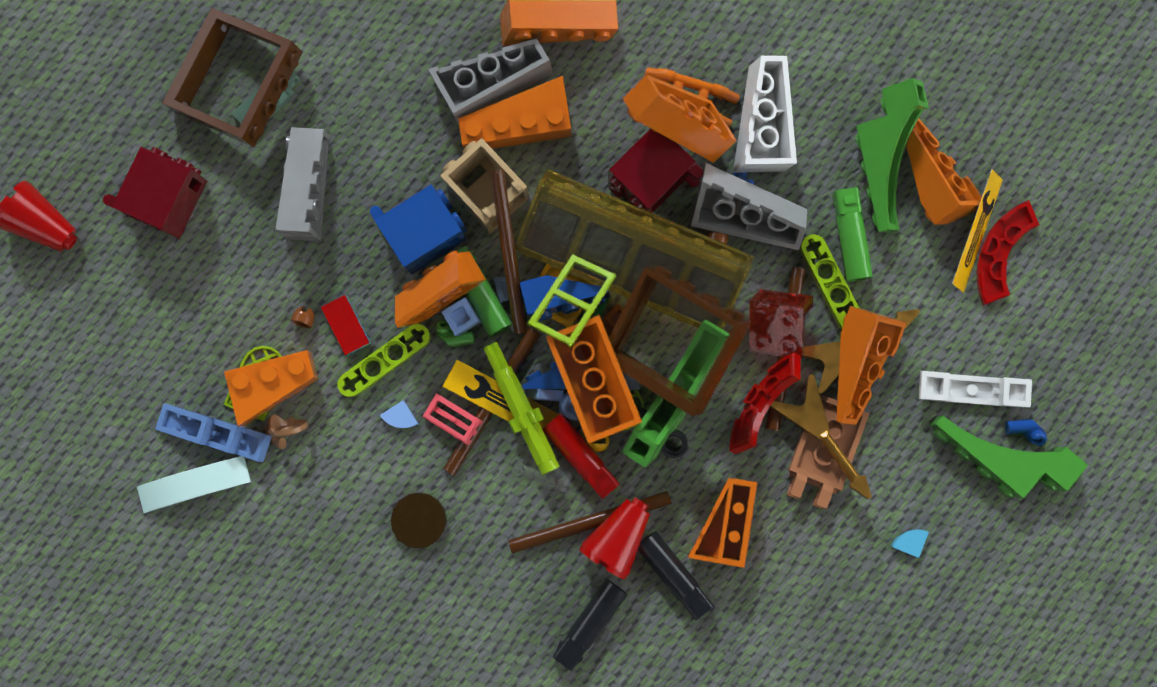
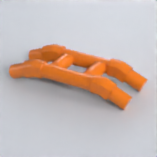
(704, 88)

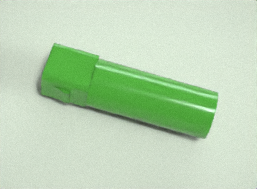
(852, 234)
(487, 306)

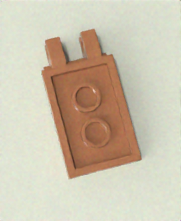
(815, 464)

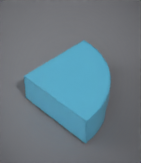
(911, 542)

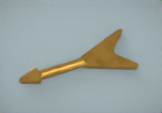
(829, 353)
(813, 420)

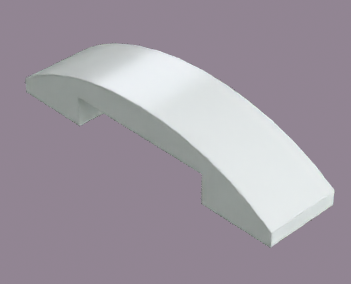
(975, 389)

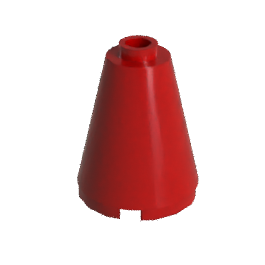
(36, 219)
(618, 538)

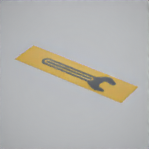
(977, 231)
(486, 393)

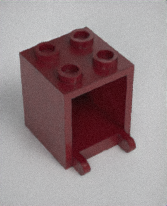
(652, 171)
(159, 191)

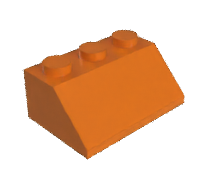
(437, 288)

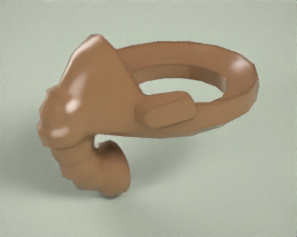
(280, 428)

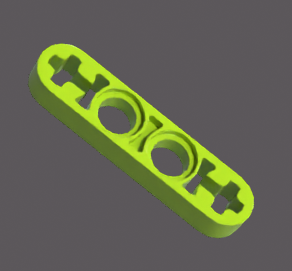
(827, 285)
(382, 357)

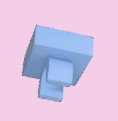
(461, 316)

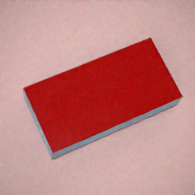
(345, 325)

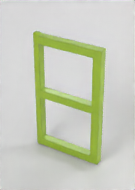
(554, 291)

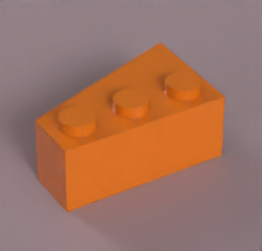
(268, 383)
(729, 525)

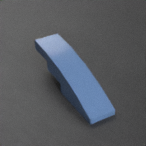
(213, 432)

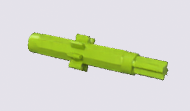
(525, 418)

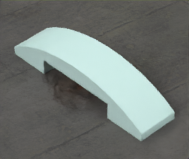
(193, 483)

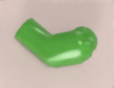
(446, 334)

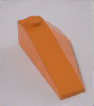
(939, 187)

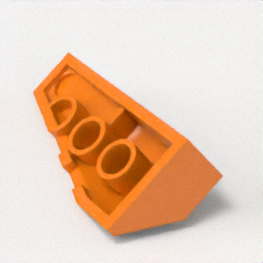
(864, 347)

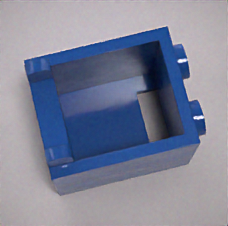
(421, 228)

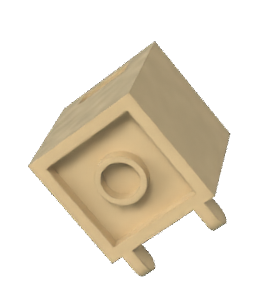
(479, 196)

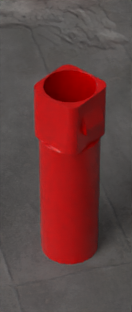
(580, 455)

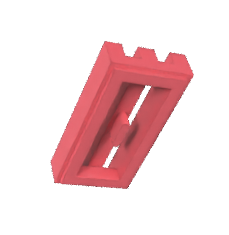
(471, 430)

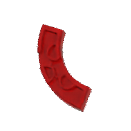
(996, 248)
(760, 398)

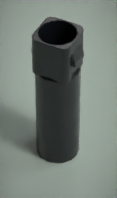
(674, 575)
(589, 624)

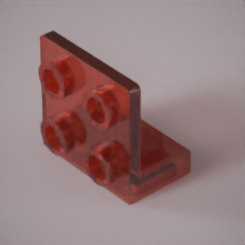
(778, 322)

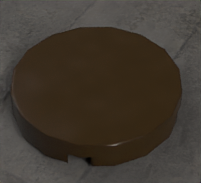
(418, 520)

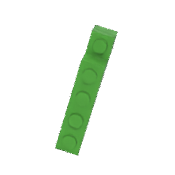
(884, 144)
(665, 417)
(1012, 469)

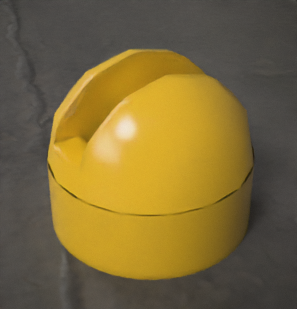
(598, 447)

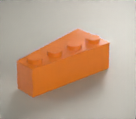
(558, 20)
(680, 117)
(520, 119)

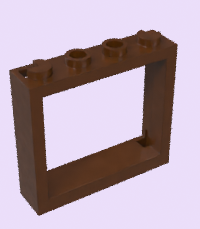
(199, 61)
(648, 377)

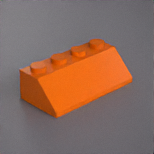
(595, 381)

